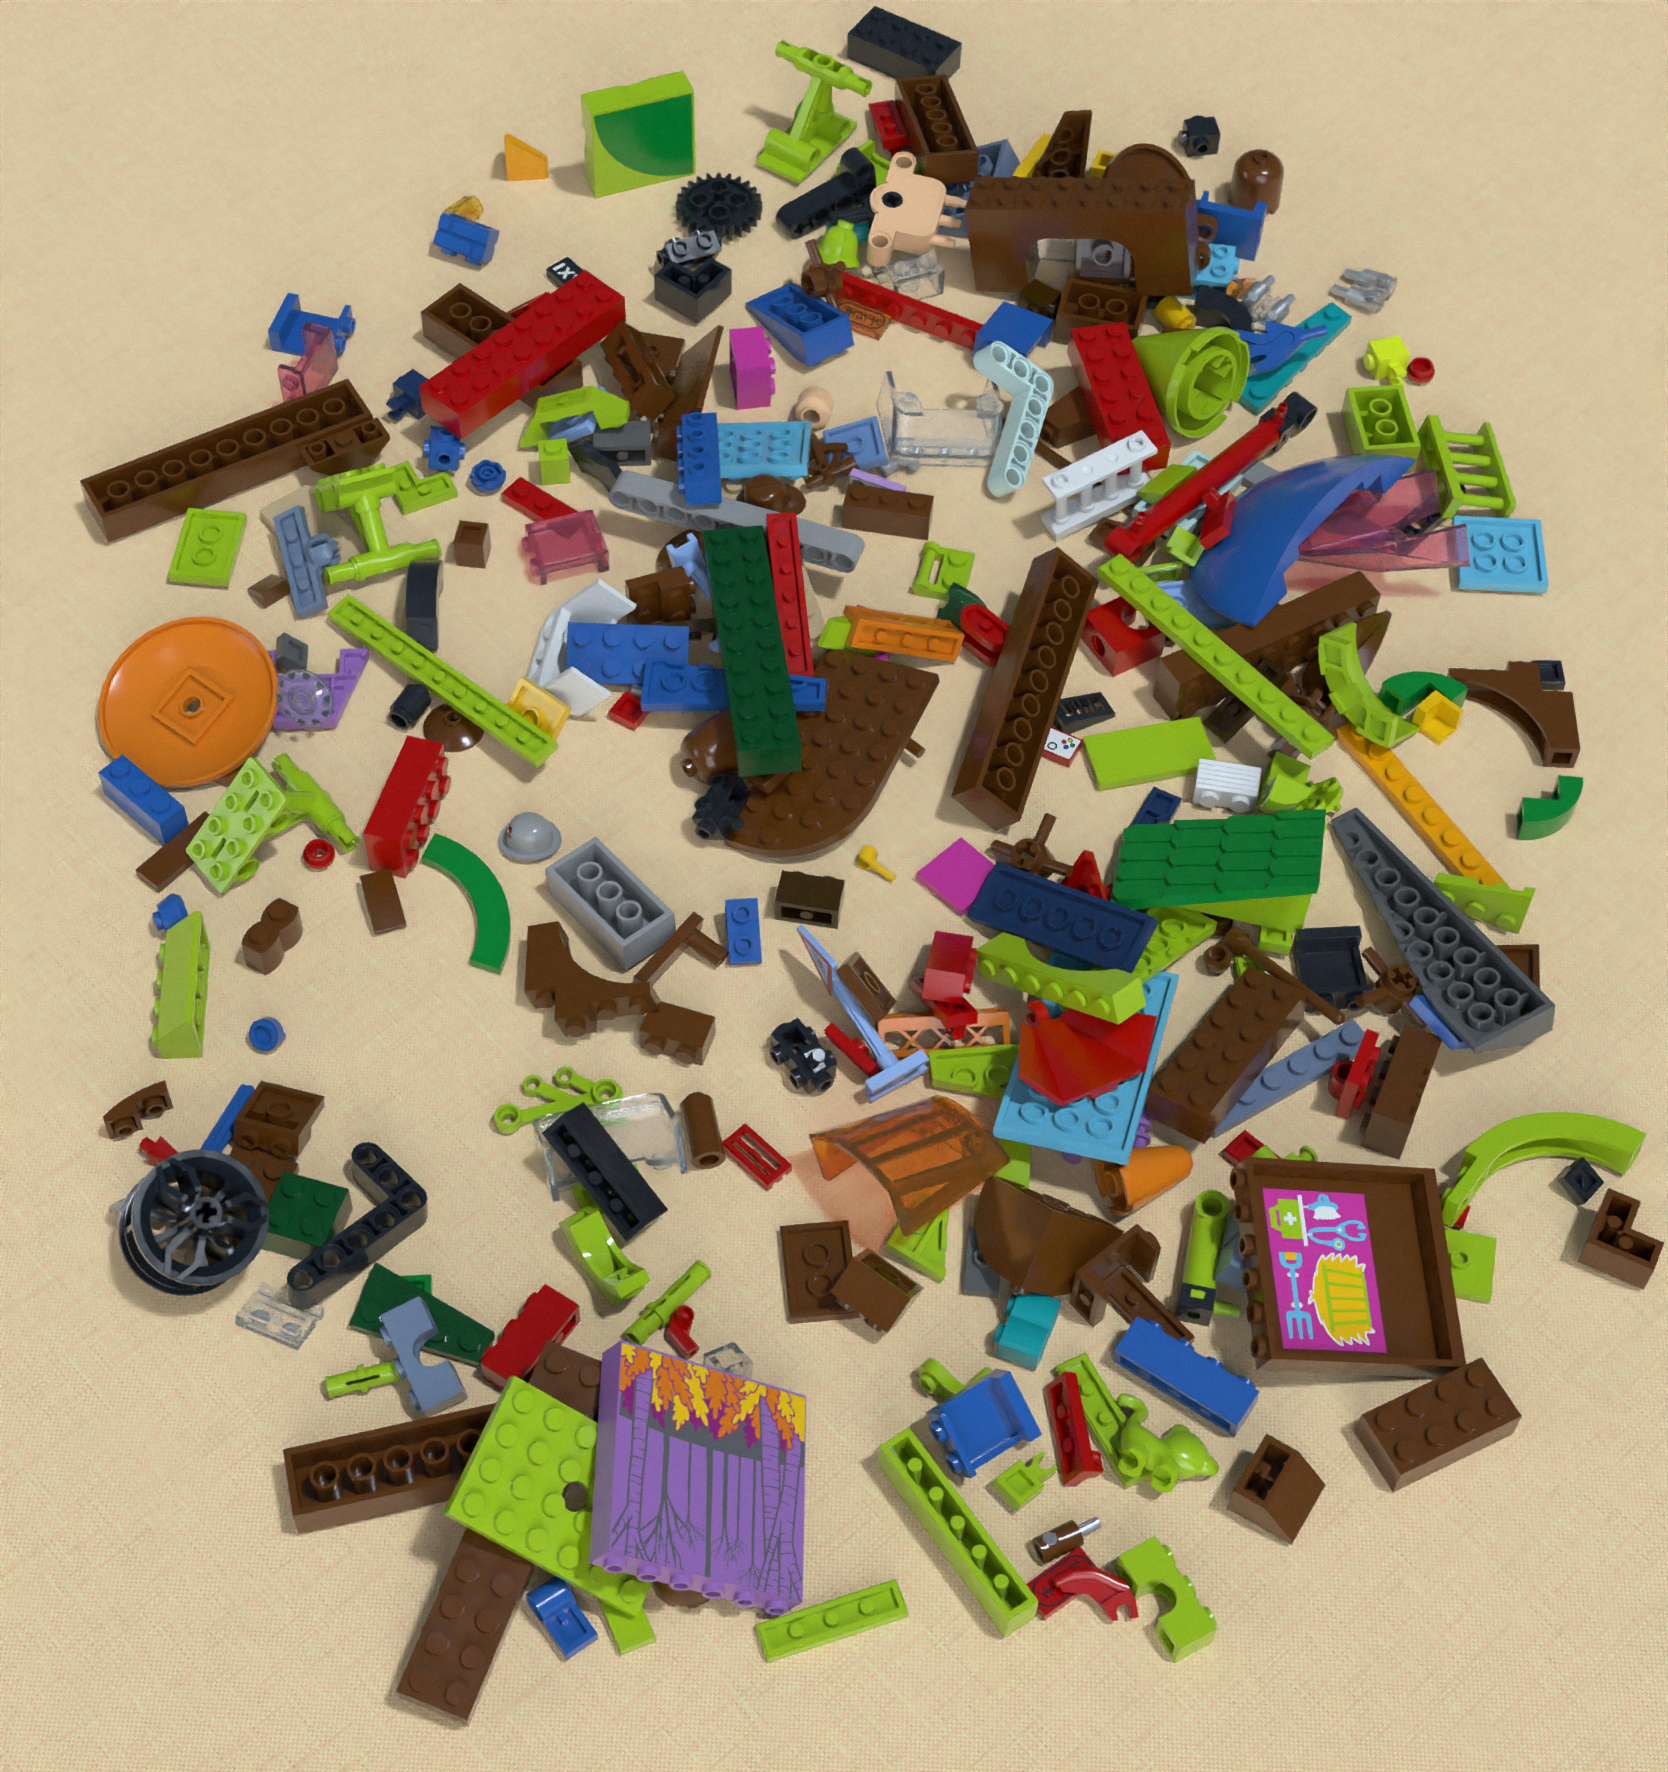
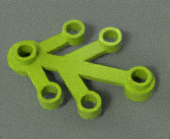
(560, 1100)

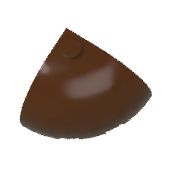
(1036, 1237)

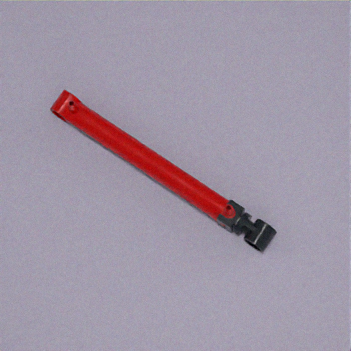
(1267, 435)

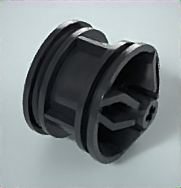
(193, 1222)

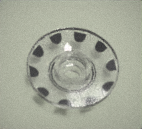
(311, 691)

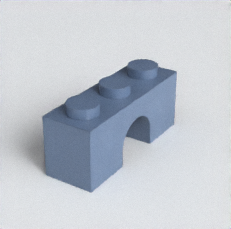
(408, 1330)

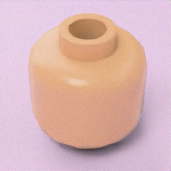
(815, 406)

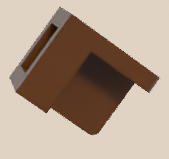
(472, 544)

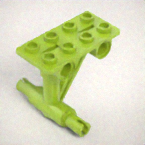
(816, 126)
(361, 494)
(257, 810)

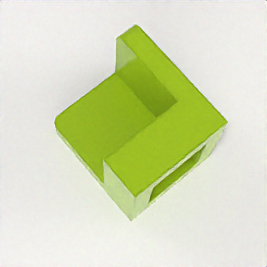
(1182, 546)

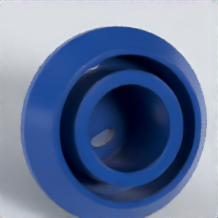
(169, 912)

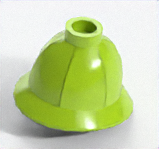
(840, 244)

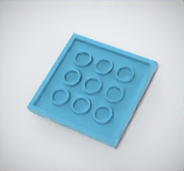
(764, 448)

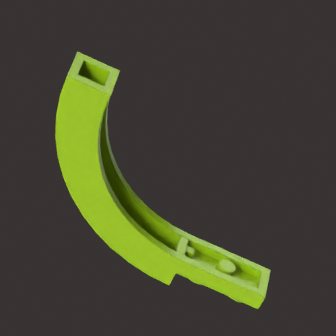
(1539, 1135)

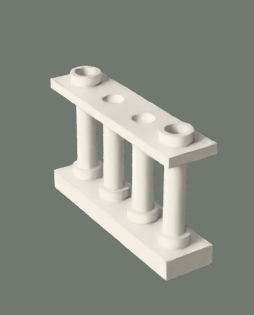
(1104, 499)

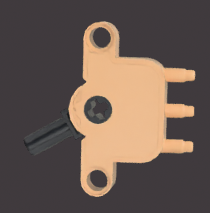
(903, 213)

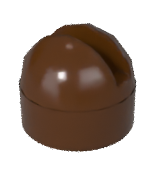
(1217, 958)

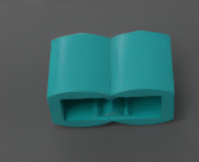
(1027, 1328)

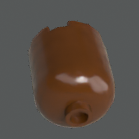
(1256, 178)
(709, 749)

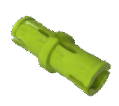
(338, 1384)

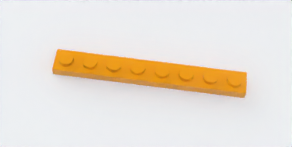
(1418, 807)

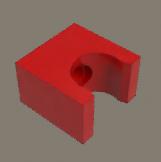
(1115, 642)

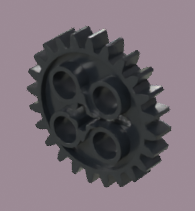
(719, 206)

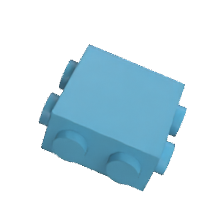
(1219, 271)

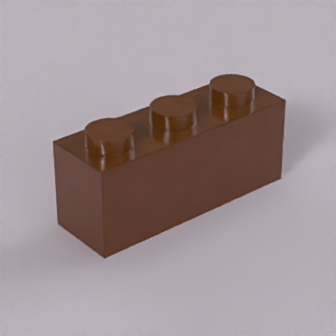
(887, 511)

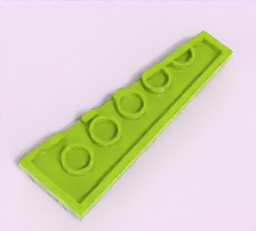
(1175, 935)

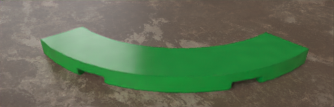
(485, 894)

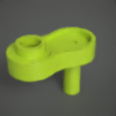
(938, 1380)

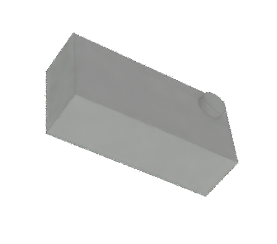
(610, 902)

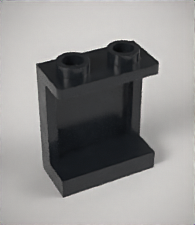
(1331, 964)

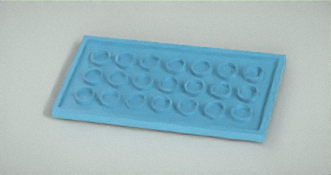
(1086, 1127)

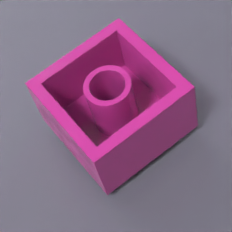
(751, 367)

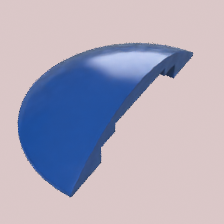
(1270, 520)

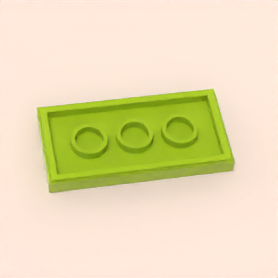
(1147, 753)

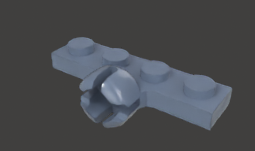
(305, 560)

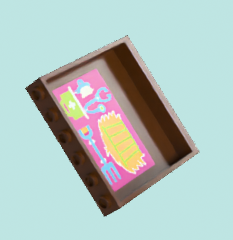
(1346, 1268)

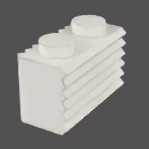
(1226, 785)

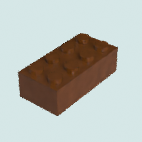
(1437, 1424)

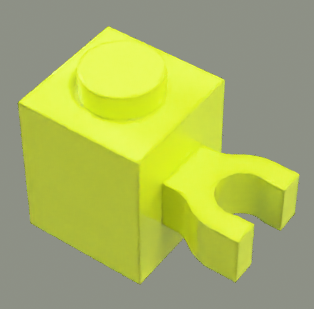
(1387, 359)

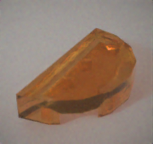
(1238, 286)

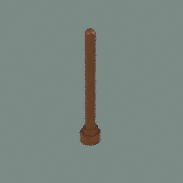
(1239, 943)

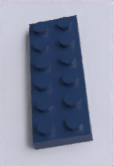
(1062, 919)

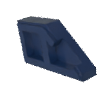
(1158, 808)

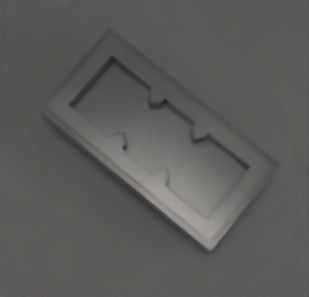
(979, 1277)

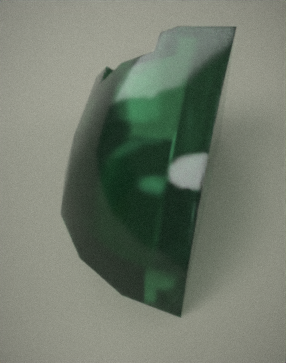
(959, 598)

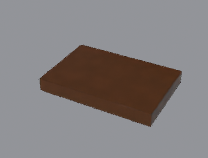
(812, 1265)

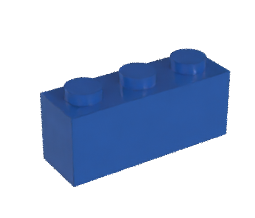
(143, 799)

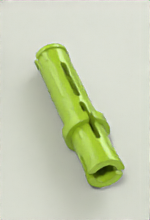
(658, 1312)

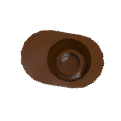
(772, 494)

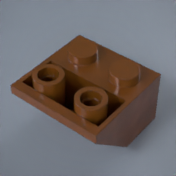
(1277, 1490)

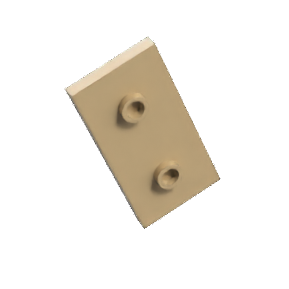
(318, 522)

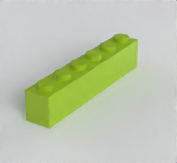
(957, 1532)

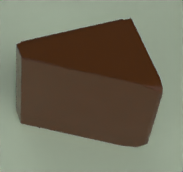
(269, 590)

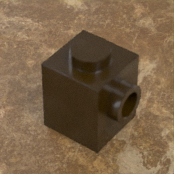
(1040, 299)

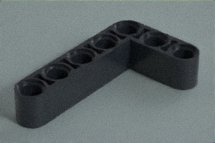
(365, 1231)

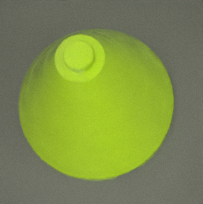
(1194, 375)

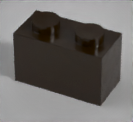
(809, 899)

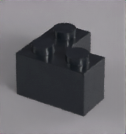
(694, 292)

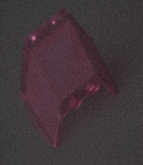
(1363, 527)

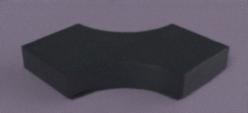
(594, 463)

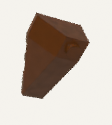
(1067, 147)

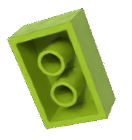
(1380, 422)

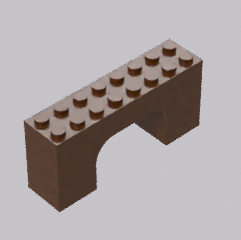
(1146, 216)

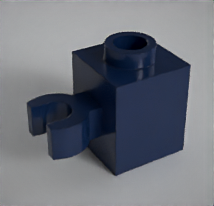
(407, 396)

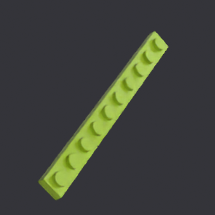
(1216, 657)
(443, 681)

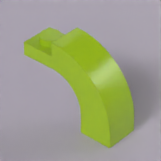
(601, 1257)

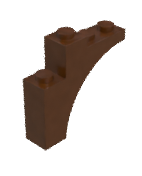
(1542, 715)
(577, 995)

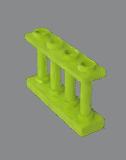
(1439, 457)

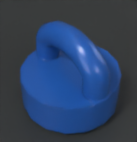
(266, 1033)

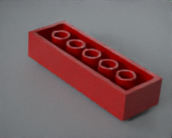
(1116, 389)

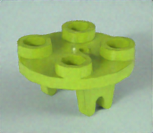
(1323, 796)

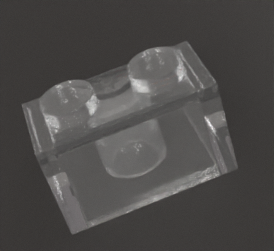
(914, 277)

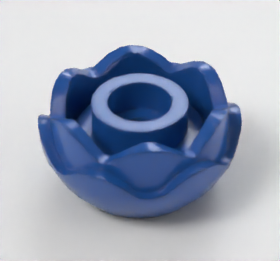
(487, 476)

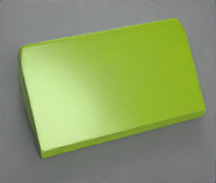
(1165, 482)
(1163, 572)

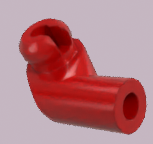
(679, 1331)

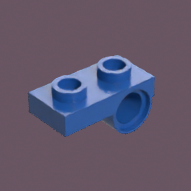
(743, 931)
(561, 1616)

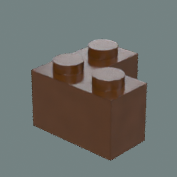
(1618, 1248)

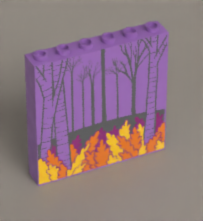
(699, 1479)

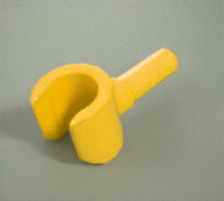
(867, 862)

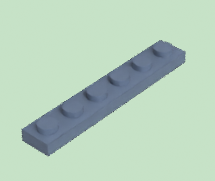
(1294, 1073)

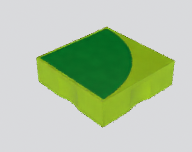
(639, 134)

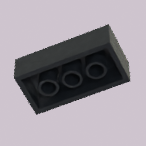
(901, 47)

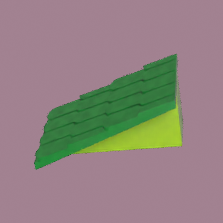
(1232, 867)

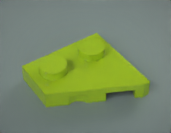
(923, 1248)

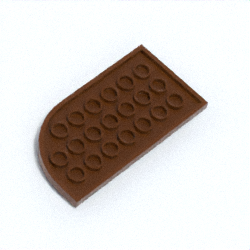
(852, 755)

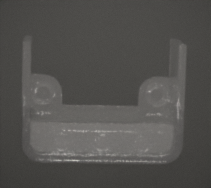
(939, 435)
(639, 1125)

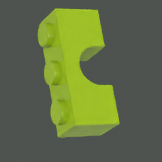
(1153, 1570)

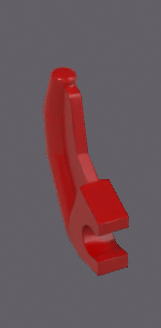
(1100, 1585)

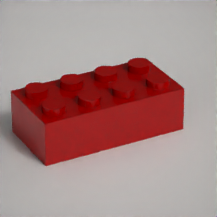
(407, 806)

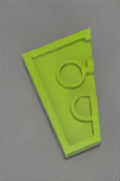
(1488, 903)
(974, 1069)

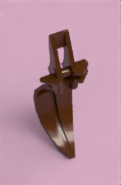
(1369, 637)

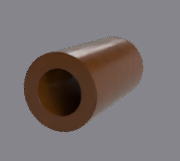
(702, 1131)

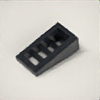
(1076, 721)

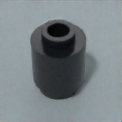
(409, 706)

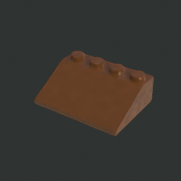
(690, 388)

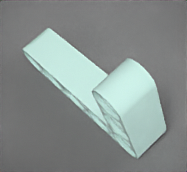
(1031, 397)

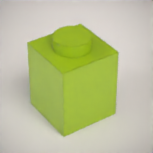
(554, 461)

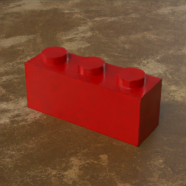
(949, 967)
(543, 1318)

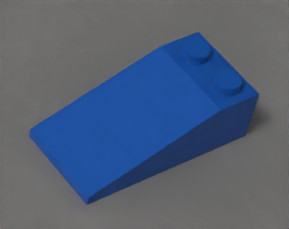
(803, 324)

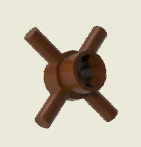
(823, 278)
(1033, 854)
(1393, 988)

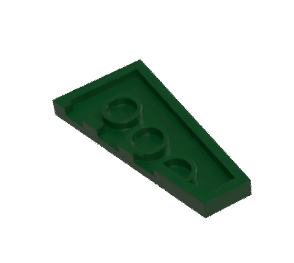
(459, 1335)

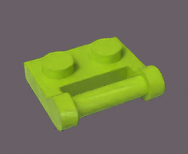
(955, 568)

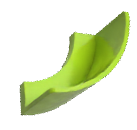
(1353, 693)

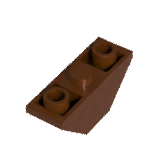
(346, 449)

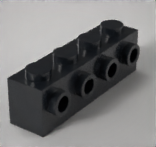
(604, 1171)

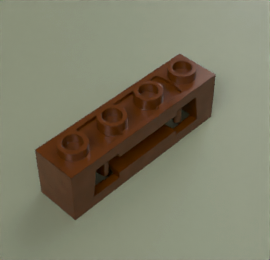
(645, 397)

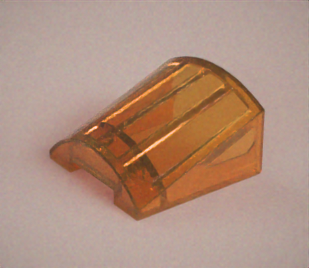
(918, 1152)

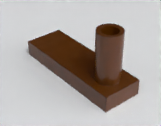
(686, 936)

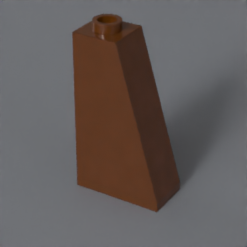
(1067, 421)

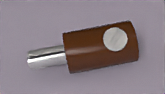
(1063, 1539)

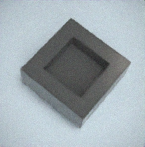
(291, 652)

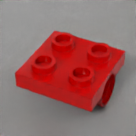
(1357, 1075)

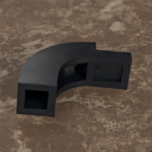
(1219, 309)
(422, 601)

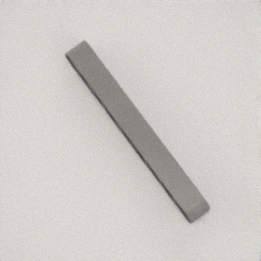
(663, 502)

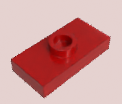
(853, 1049)

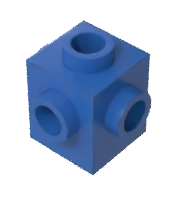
(443, 449)

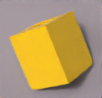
(1437, 717)

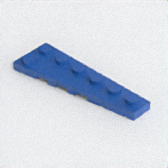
(682, 687)

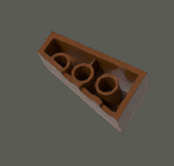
(1401, 1091)

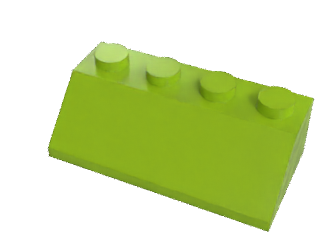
(183, 989)

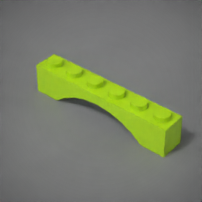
(1103, 993)

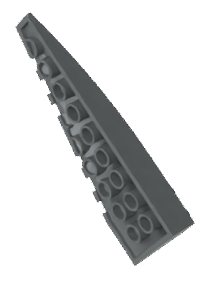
(1452, 959)

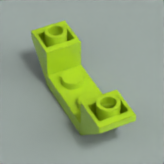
(607, 408)

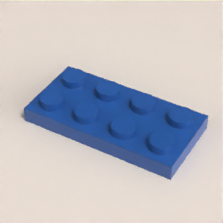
(619, 651)

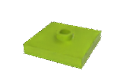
(1471, 1264)

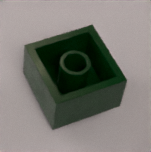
(305, 1215)

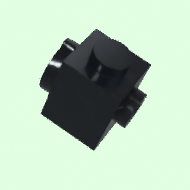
(1199, 136)

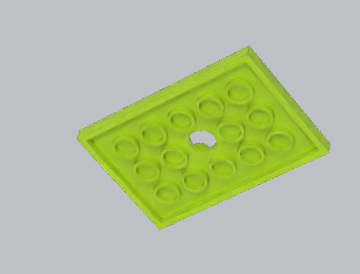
(517, 1485)

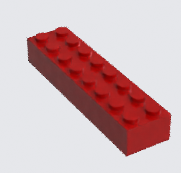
(522, 354)

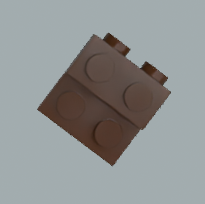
(661, 597)
(277, 1119)

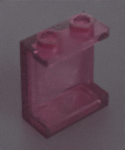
(315, 367)
(565, 544)

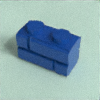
(466, 238)

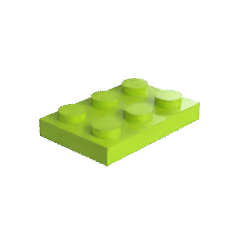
(208, 547)

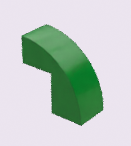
(1409, 689)
(1544, 817)

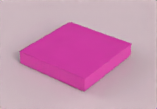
(956, 875)

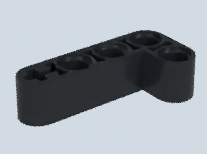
(837, 194)

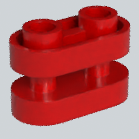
(983, 633)

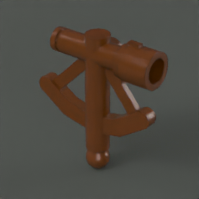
(827, 473)

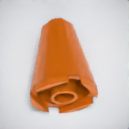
(1147, 1176)

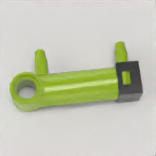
(1198, 1287)

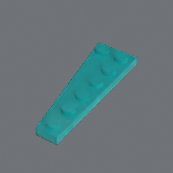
(1263, 388)

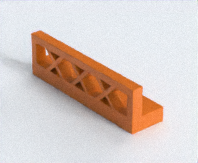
(903, 633)
(926, 1020)

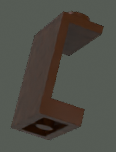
(1133, 1248)

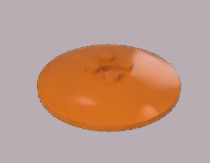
(166, 671)

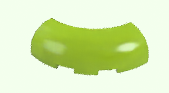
(1283, 784)

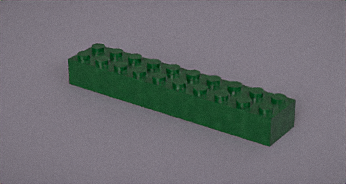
(751, 652)

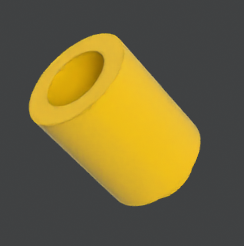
(1174, 314)

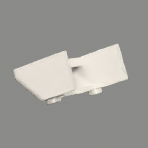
(548, 666)

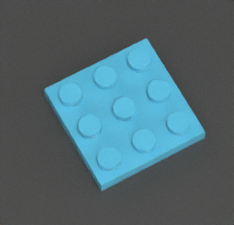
(1503, 555)

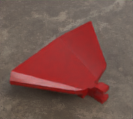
(1081, 1052)

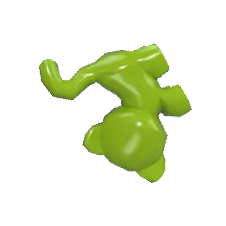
(1167, 1460)

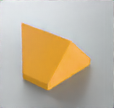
(524, 161)

